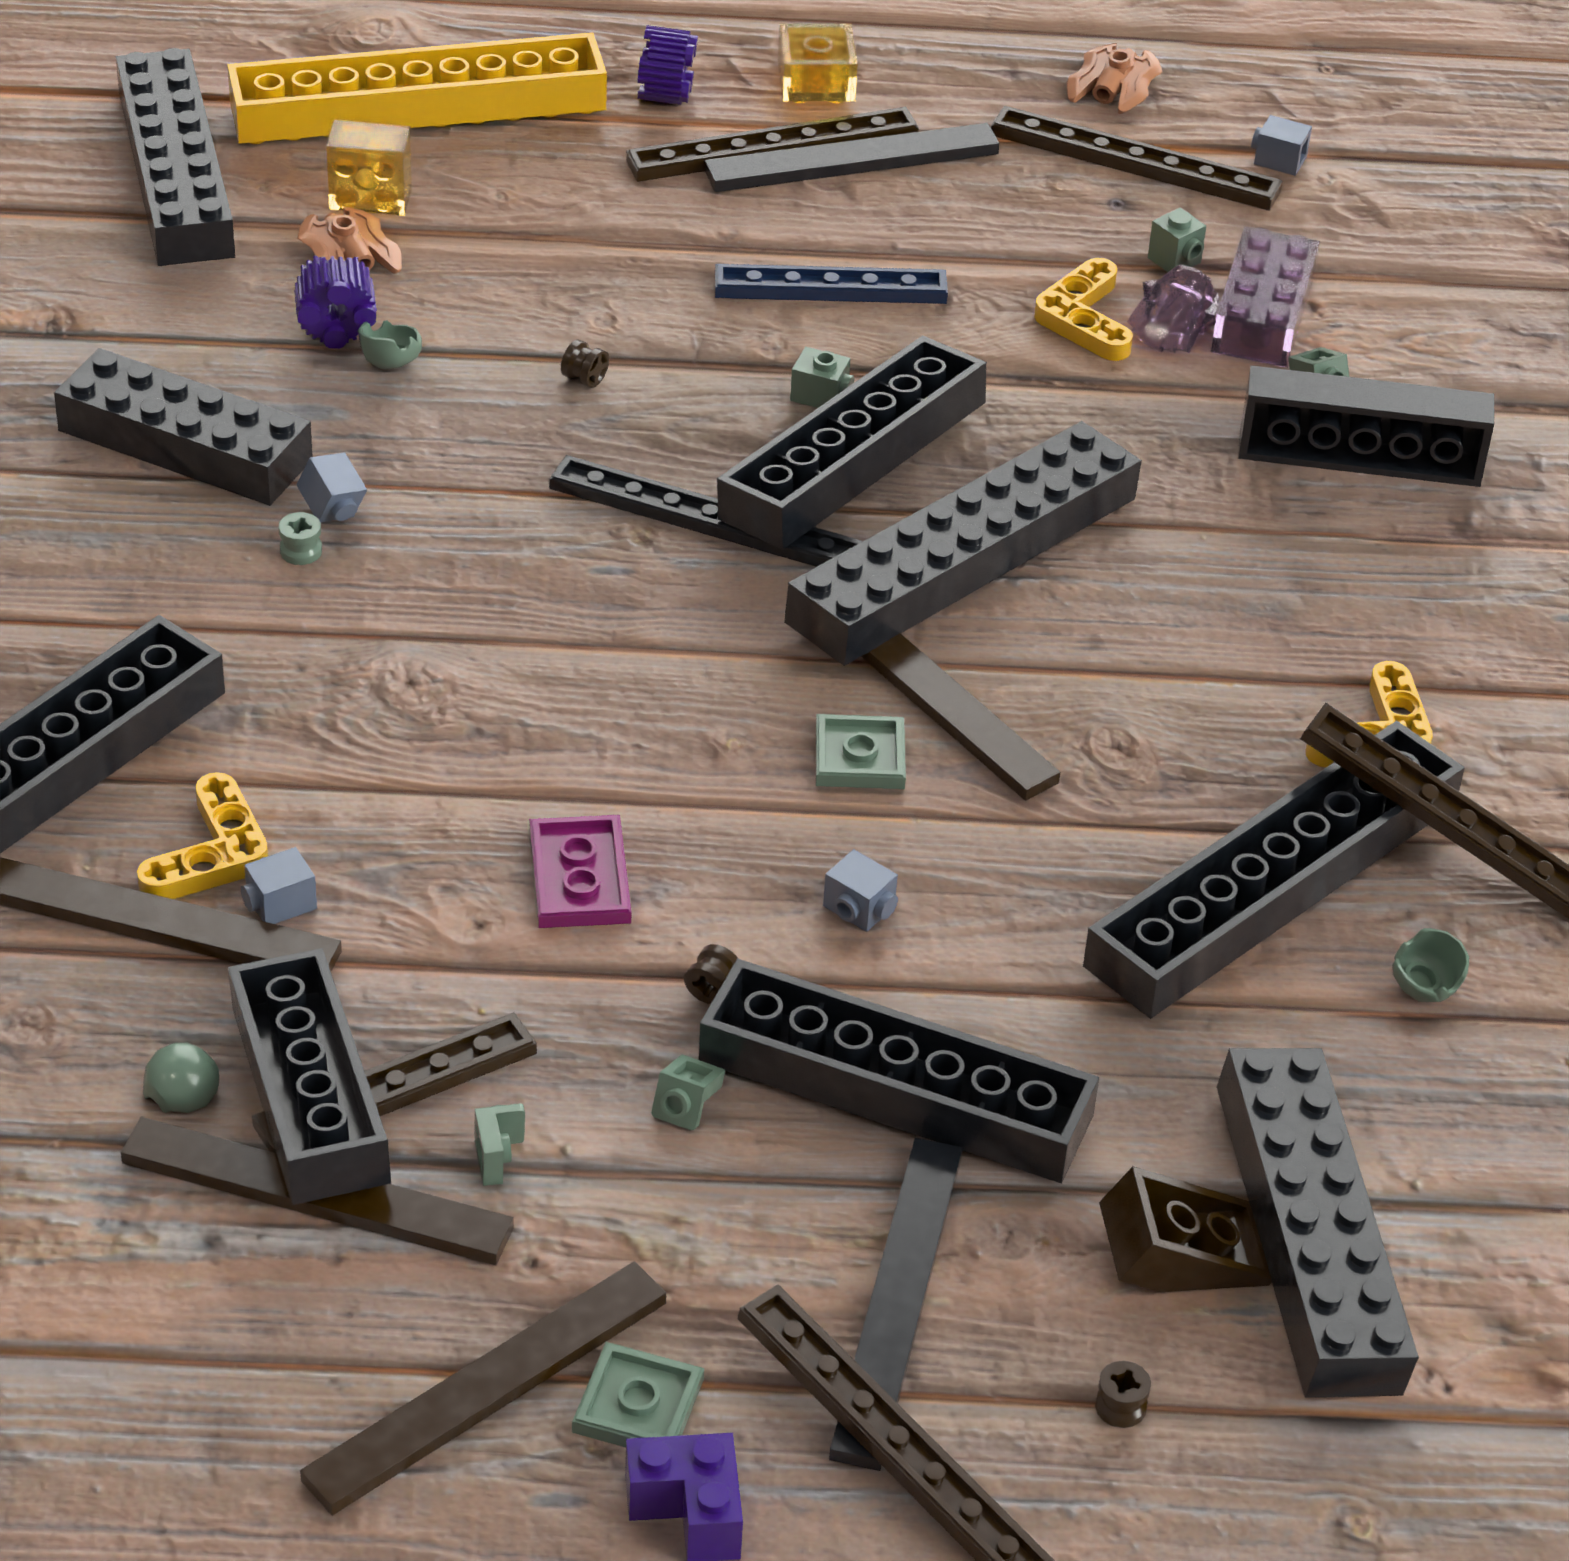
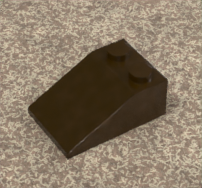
(1181, 1235)

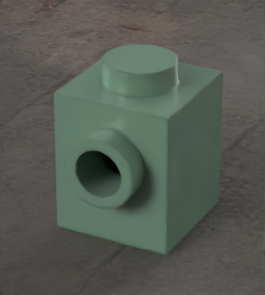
(1176, 240)
(819, 377)

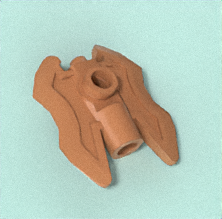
(1114, 71)
(351, 236)

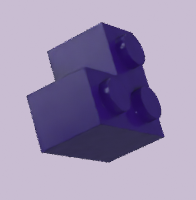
(691, 1481)

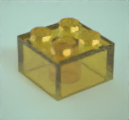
(817, 62)
(369, 167)

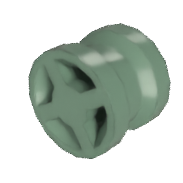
(300, 538)

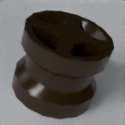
(584, 363)
(709, 972)
(1123, 1408)

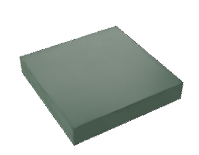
(860, 751)
(636, 1396)

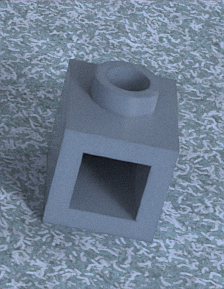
(1281, 144)
(331, 487)
(279, 886)
(860, 890)

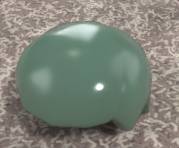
(390, 344)
(1431, 965)
(181, 1078)

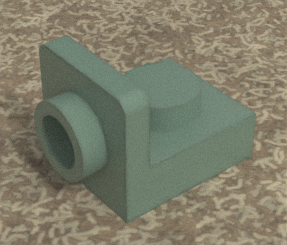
(1320, 361)
(684, 1089)
(493, 1134)

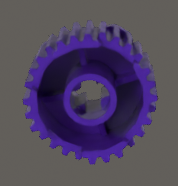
(666, 65)
(334, 299)

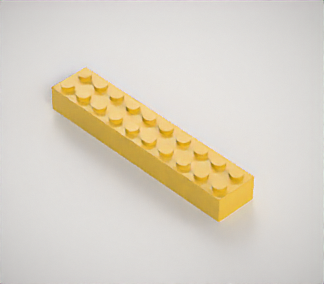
(418, 86)

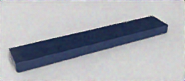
(831, 283)

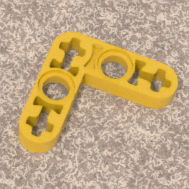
(1064, 310)
(1405, 696)
(221, 851)

